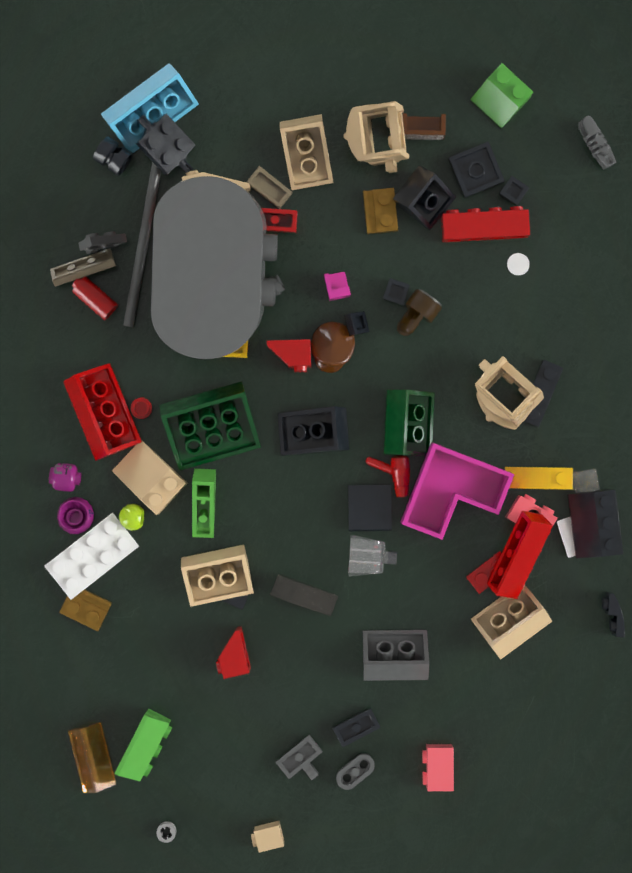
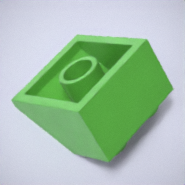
(502, 95)

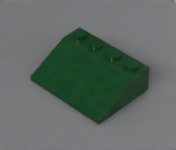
(209, 426)

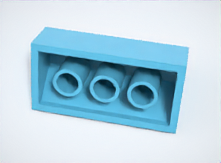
(156, 96)

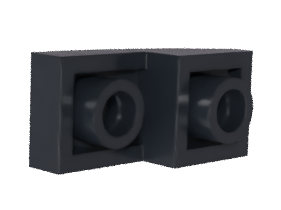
(612, 607)

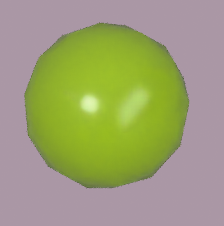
(132, 517)

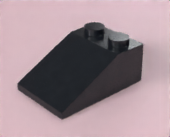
(313, 431)

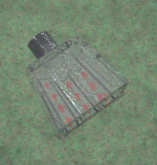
(368, 556)

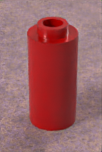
(94, 297)

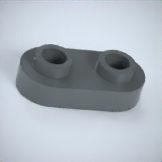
(355, 771)

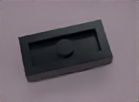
(356, 727)

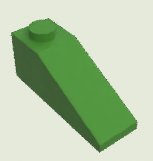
(203, 502)

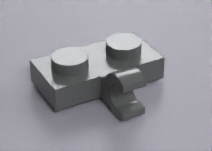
(94, 242)
(300, 758)

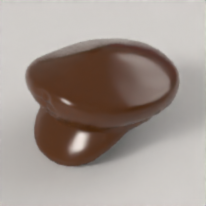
(332, 346)

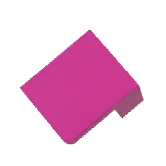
(337, 286)

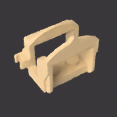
(361, 138)
(495, 410)

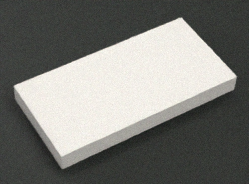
(91, 556)

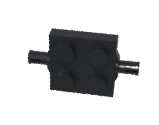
(165, 144)

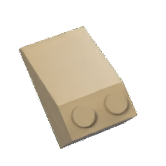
(306, 152)
(149, 477)

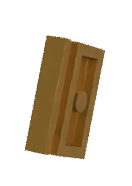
(380, 211)
(86, 609)

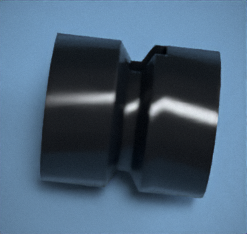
(110, 154)

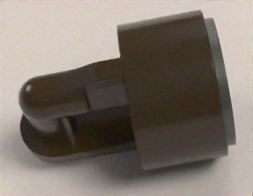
(420, 306)

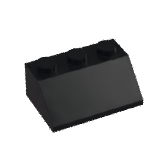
(595, 524)

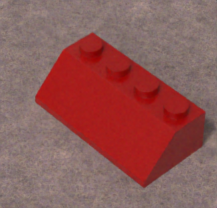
(102, 411)

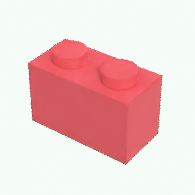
(439, 767)

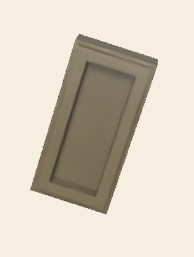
(269, 187)

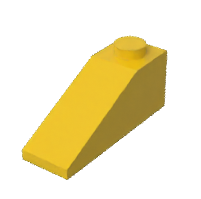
(541, 478)

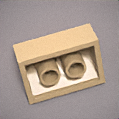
(216, 575)
(511, 621)

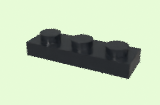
(546, 381)

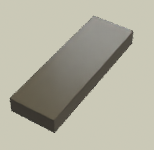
(82, 267)

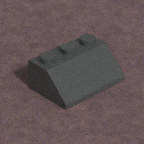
(395, 655)

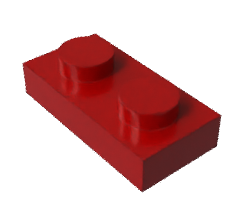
(482, 574)

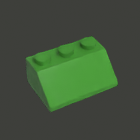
(144, 746)

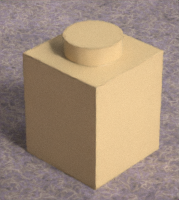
(268, 836)

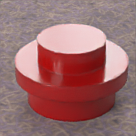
(141, 408)

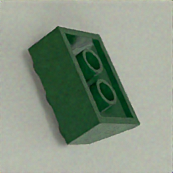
(409, 422)

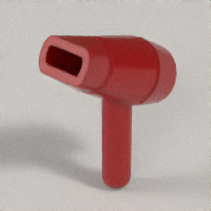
(398, 469)

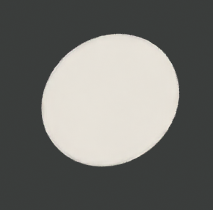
(518, 264)

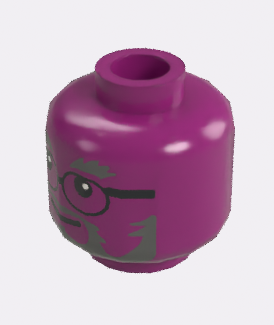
(64, 477)

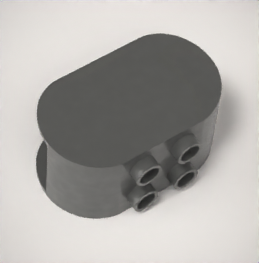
(210, 267)

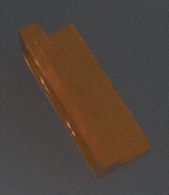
(92, 758)

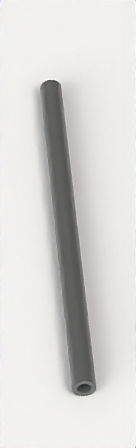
(142, 246)

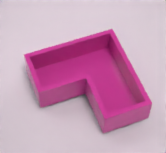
(450, 477)

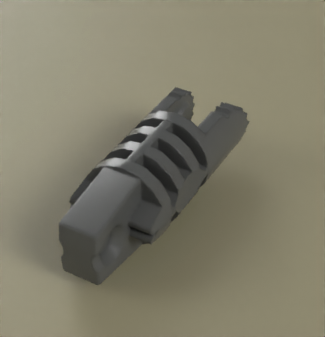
(596, 142)

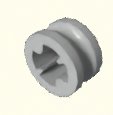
(160, 833)

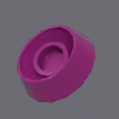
(81, 517)

